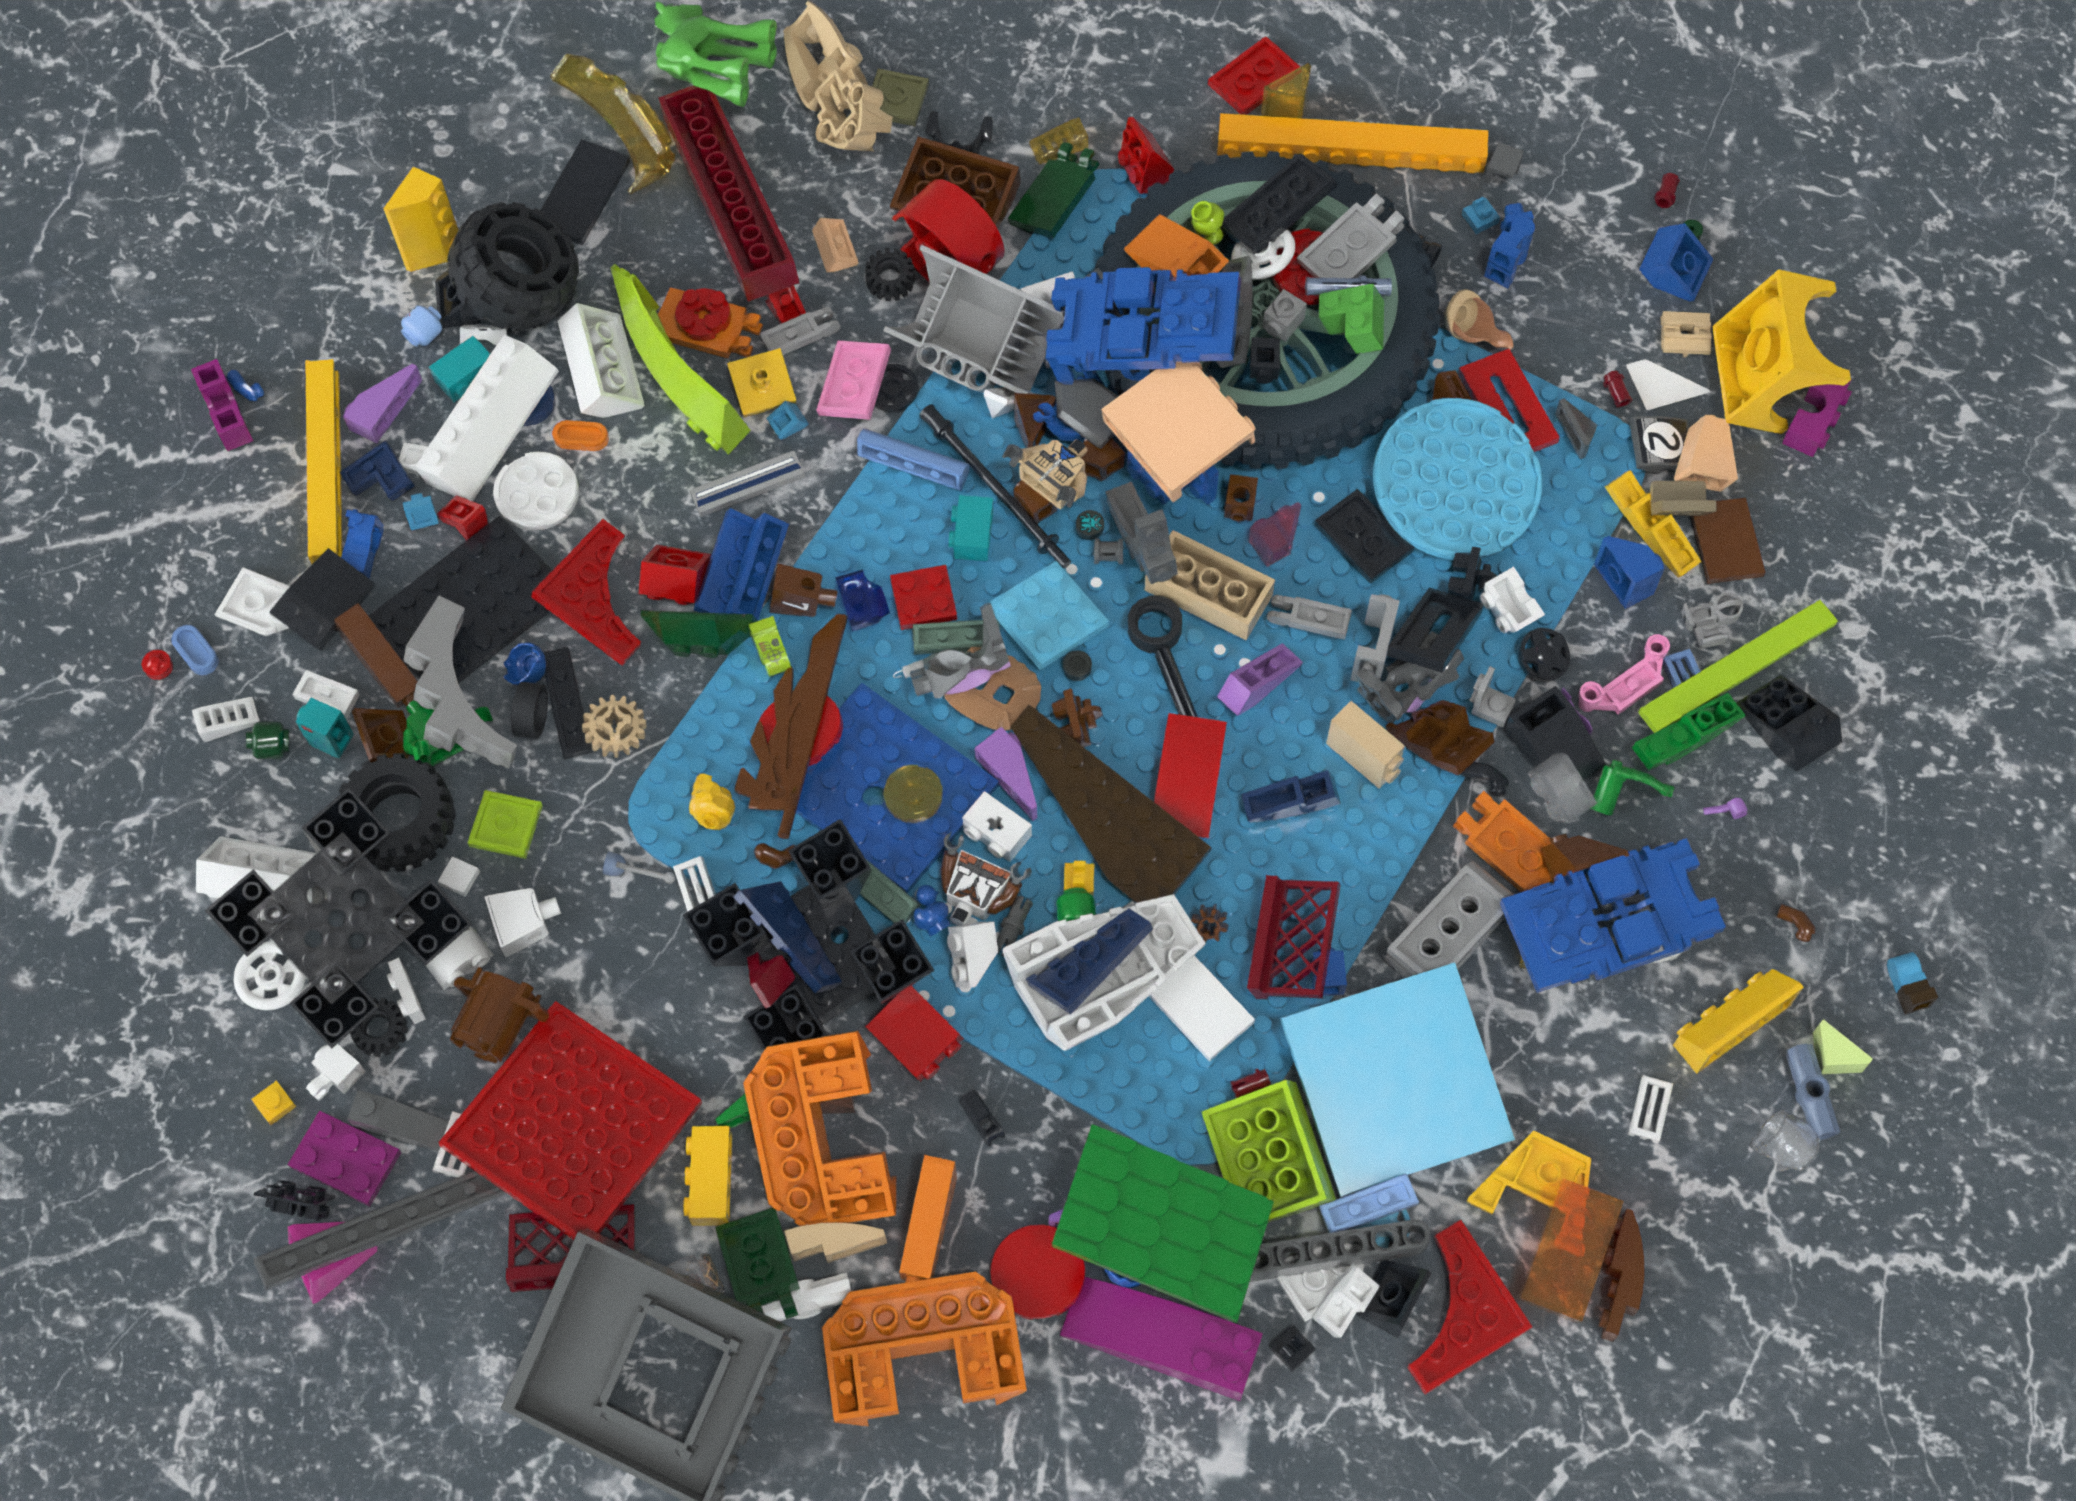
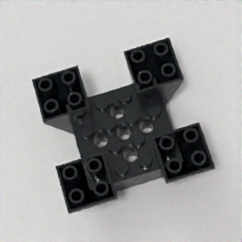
(341, 838)
(864, 962)

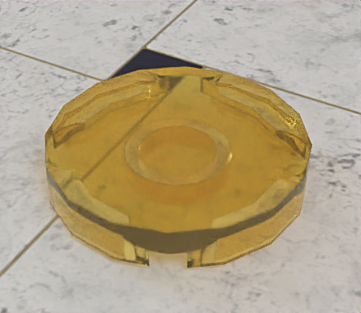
(913, 793)

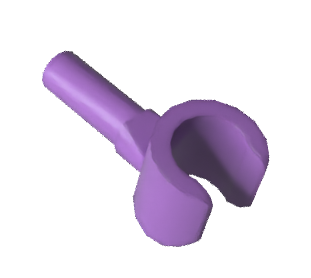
(1735, 806)

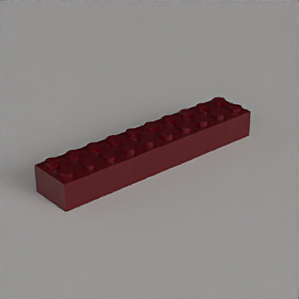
(729, 192)

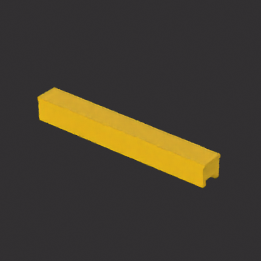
(323, 458)

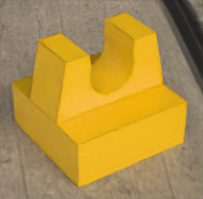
(1079, 876)

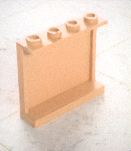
(1177, 425)

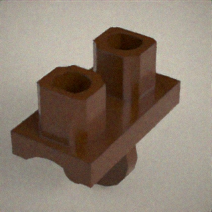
(1072, 707)

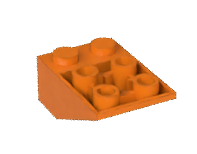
(1174, 248)

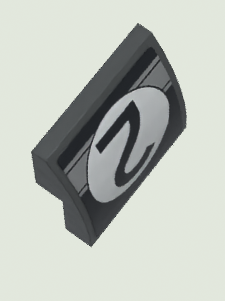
(1658, 441)

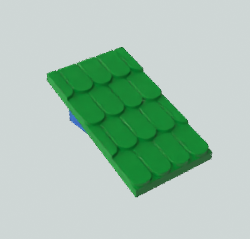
(1163, 1223)

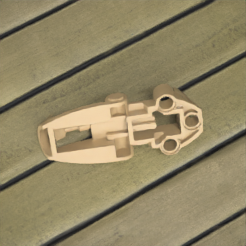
(834, 83)

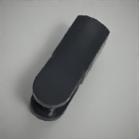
(979, 1115)

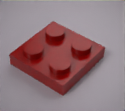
(923, 596)

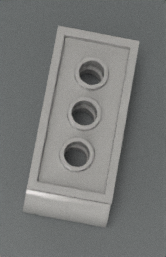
(1470, 890)

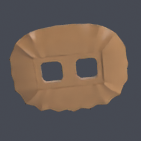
(987, 711)

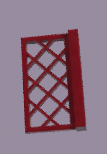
(1269, 942)
(543, 1276)

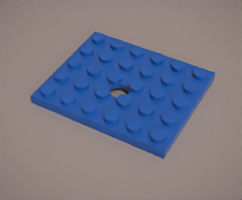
(872, 746)

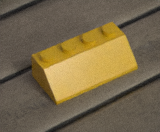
(421, 220)
(1736, 1019)

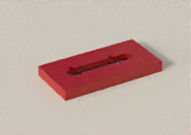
(1481, 389)

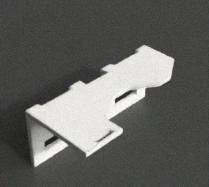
(492, 336)

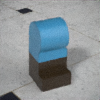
(1910, 983)

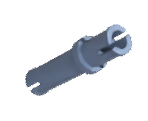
(1317, 286)

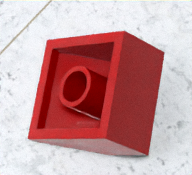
(673, 574)

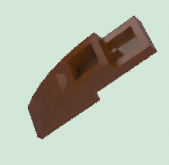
(1626, 1264)

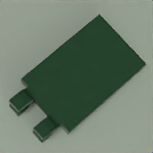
(1055, 192)
(759, 1261)

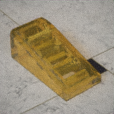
(1062, 131)

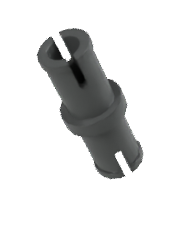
(1013, 924)

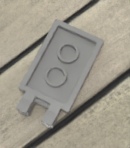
(1352, 242)

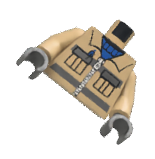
(1052, 470)

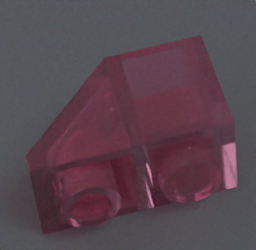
(1275, 536)

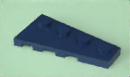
(791, 933)
(1084, 969)

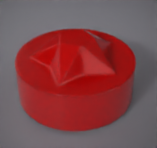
(157, 664)

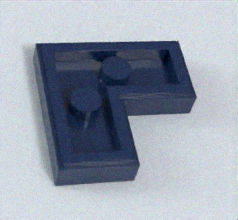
(378, 466)

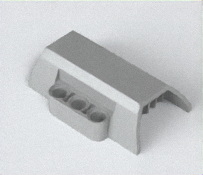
(980, 325)

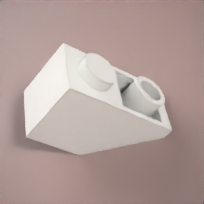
(972, 951)

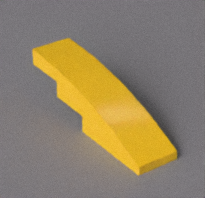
(1658, 531)

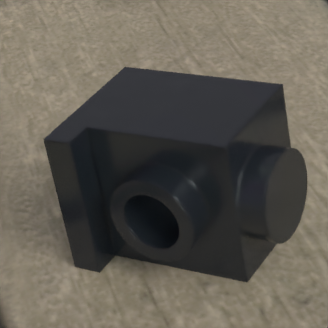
(1264, 359)

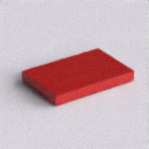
(1244, 78)

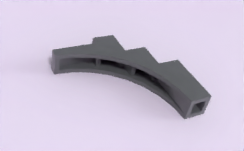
(1143, 533)

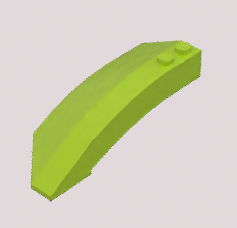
(688, 391)

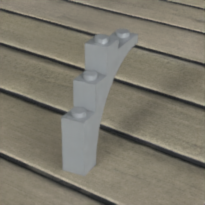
(438, 689)

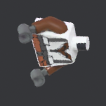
(976, 884)

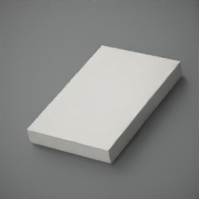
(1202, 1008)

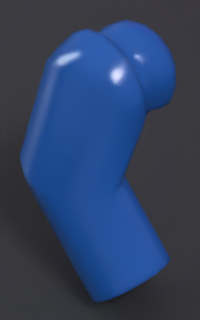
(240, 385)

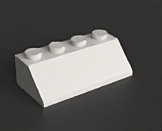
(600, 361)
(233, 859)

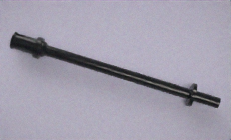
(944, 430)

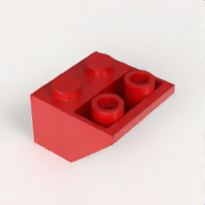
(1143, 157)

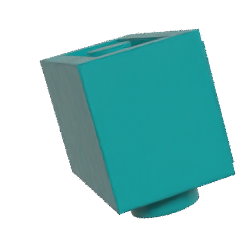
(459, 367)
(972, 528)
(324, 727)

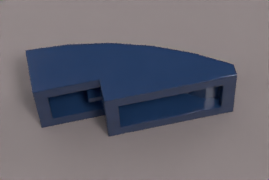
(1291, 797)

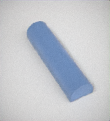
(912, 459)

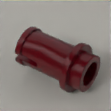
(1666, 195)
(1617, 388)
(1250, 1083)

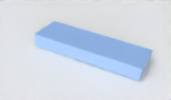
(1369, 1204)

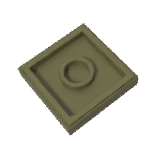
(901, 95)

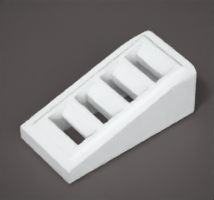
(223, 709)

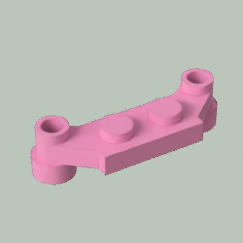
(1630, 685)

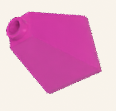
(324, 1280)

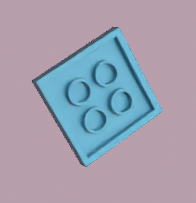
(1048, 615)

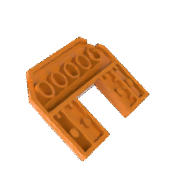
(792, 1137)
(917, 1320)

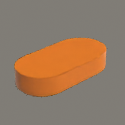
(580, 435)

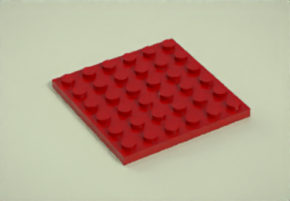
(570, 1123)

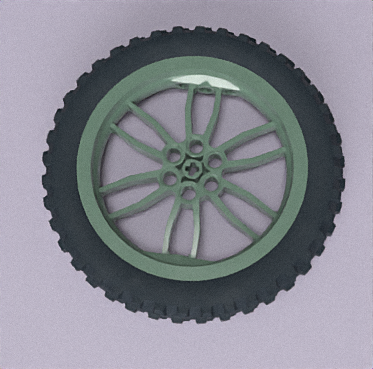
(1334, 406)

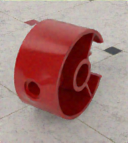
(953, 225)

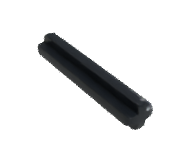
(1175, 682)

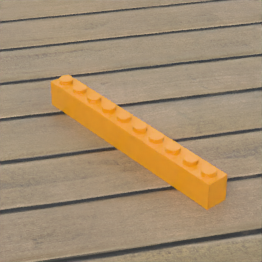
(1355, 142)

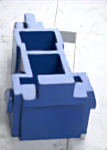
(362, 540)

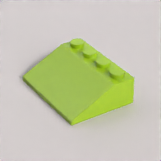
(1270, 1148)

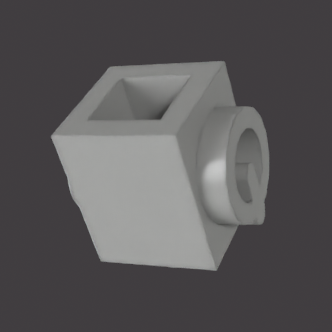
(1284, 315)

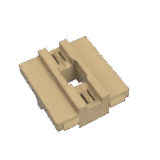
(1698, 337)

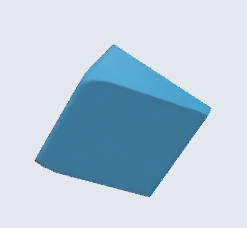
(787, 420)

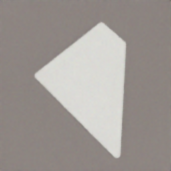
(1660, 386)

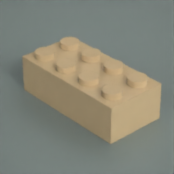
(1215, 587)

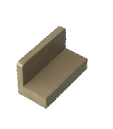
(1680, 498)

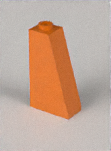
(928, 1218)

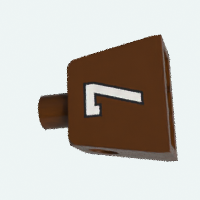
(799, 592)

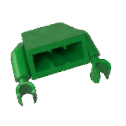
(414, 733)

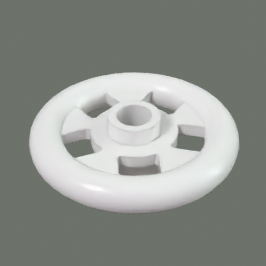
(1267, 255)
(256, 997)

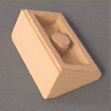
(834, 244)

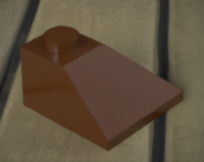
(1576, 854)

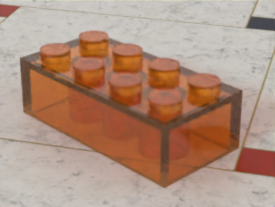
(1570, 1251)

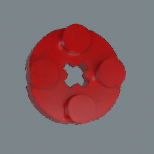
(703, 300)

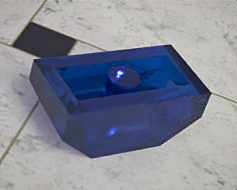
(861, 600)

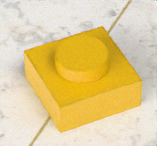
(273, 1103)

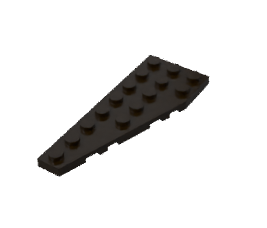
(1126, 832)

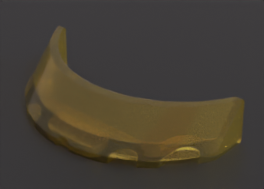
(626, 113)

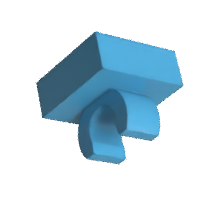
(1480, 215)
(420, 512)

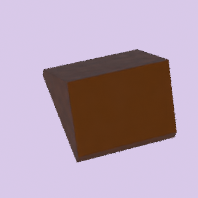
(380, 731)

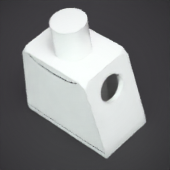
(520, 918)

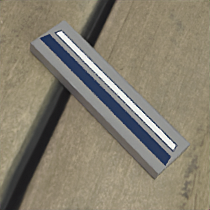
(747, 483)

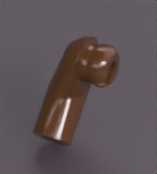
(772, 857)
(1801, 921)

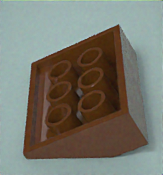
(983, 178)

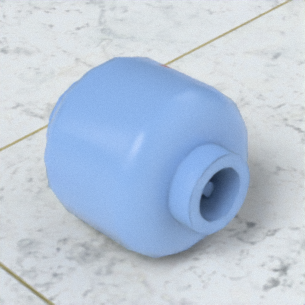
(421, 325)

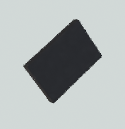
(1363, 536)

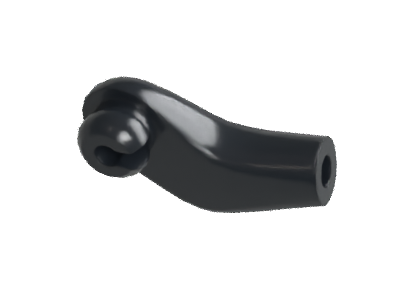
(1488, 775)

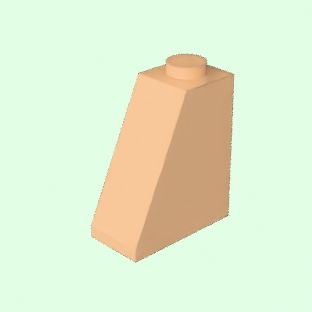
(1708, 454)

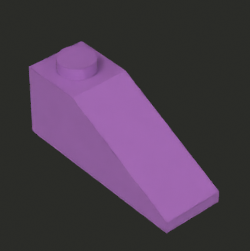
(379, 405)
(1258, 678)
(1004, 760)

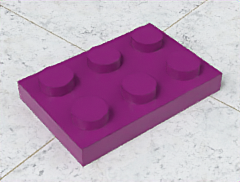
(344, 1158)

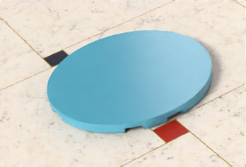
(1457, 478)

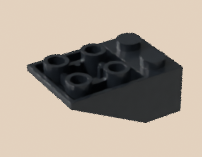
(1791, 722)
(1553, 727)

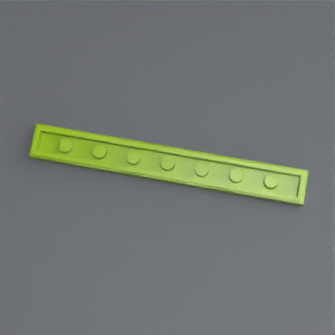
(1738, 666)

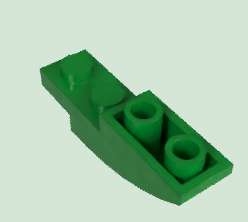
(1689, 732)

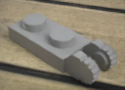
(800, 331)
(1311, 616)

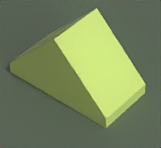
(1836, 1052)

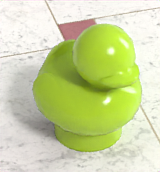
(1207, 220)

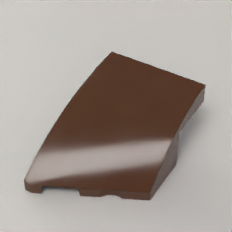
(1443, 736)

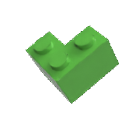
(1357, 313)

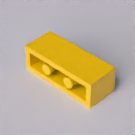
(709, 1175)

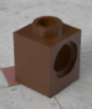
(1245, 488)

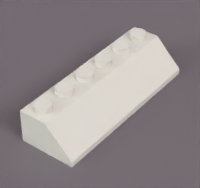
(486, 419)

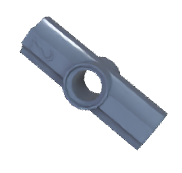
(1805, 1074)

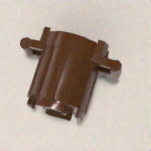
(493, 1014)

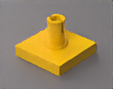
(761, 382)

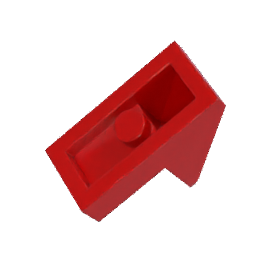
(785, 304)
(464, 515)

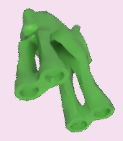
(698, 36)

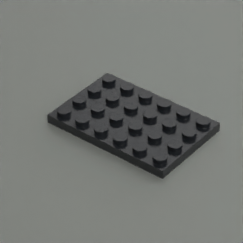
(489, 578)

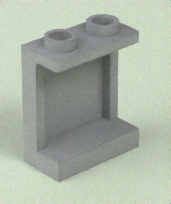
(1380, 614)

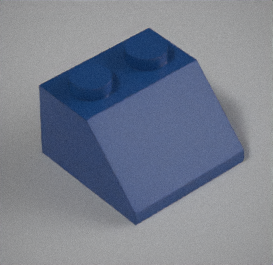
(1676, 262)
(1629, 569)

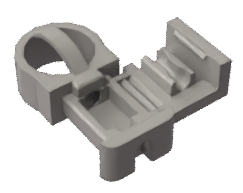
(1706, 624)

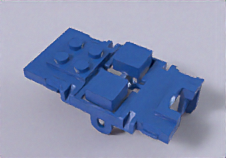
(1194, 321)
(1562, 935)

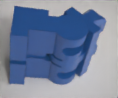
(1511, 246)

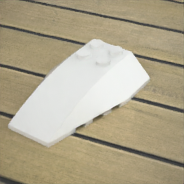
(1128, 985)

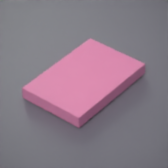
(853, 380)

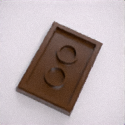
(1728, 543)

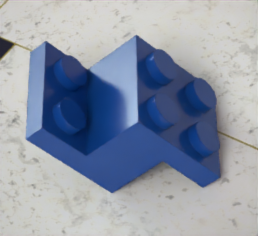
(1201, 487)

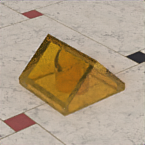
(1288, 94)

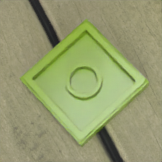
(505, 824)

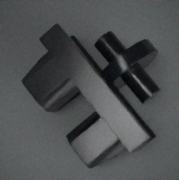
(1469, 564)

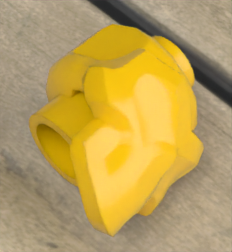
(711, 803)

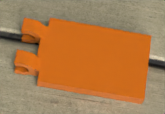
(725, 341)
(1506, 842)

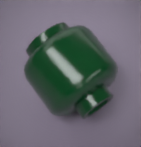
(268, 740)

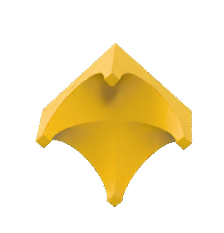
(1768, 351)

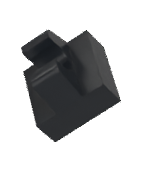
(1292, 1348)

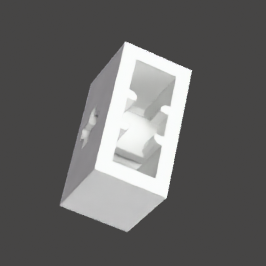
(991, 813)

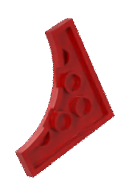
(581, 596)
(1478, 1317)

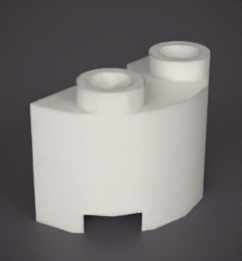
(1510, 602)
(463, 953)

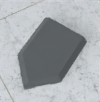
(1081, 408)

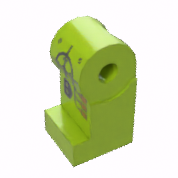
(769, 646)

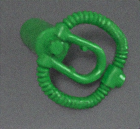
(1612, 781)

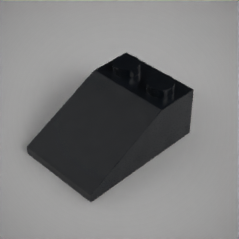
(320, 597)

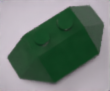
(699, 632)

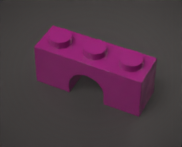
(222, 405)
(1809, 429)

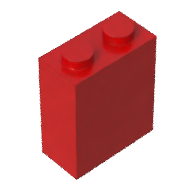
(915, 1033)

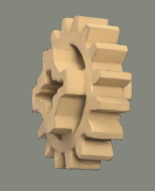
(600, 723)

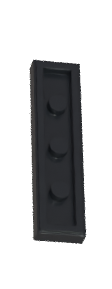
(566, 703)

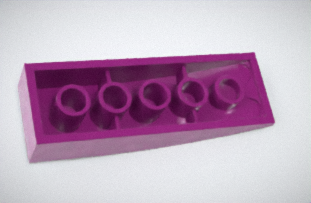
(1163, 1337)

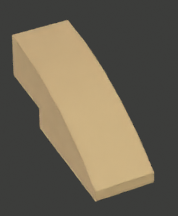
(833, 1239)

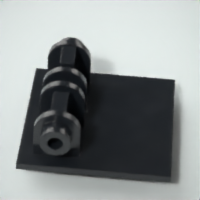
(285, 1199)

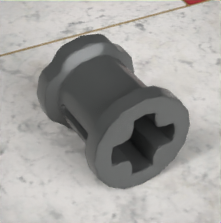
(1108, 551)

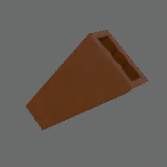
(376, 655)

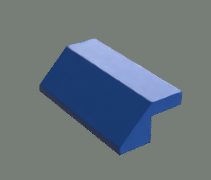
(741, 564)

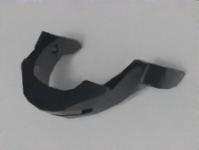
(974, 147)

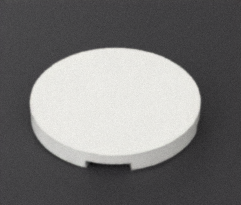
(536, 491)

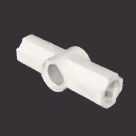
(813, 1297)

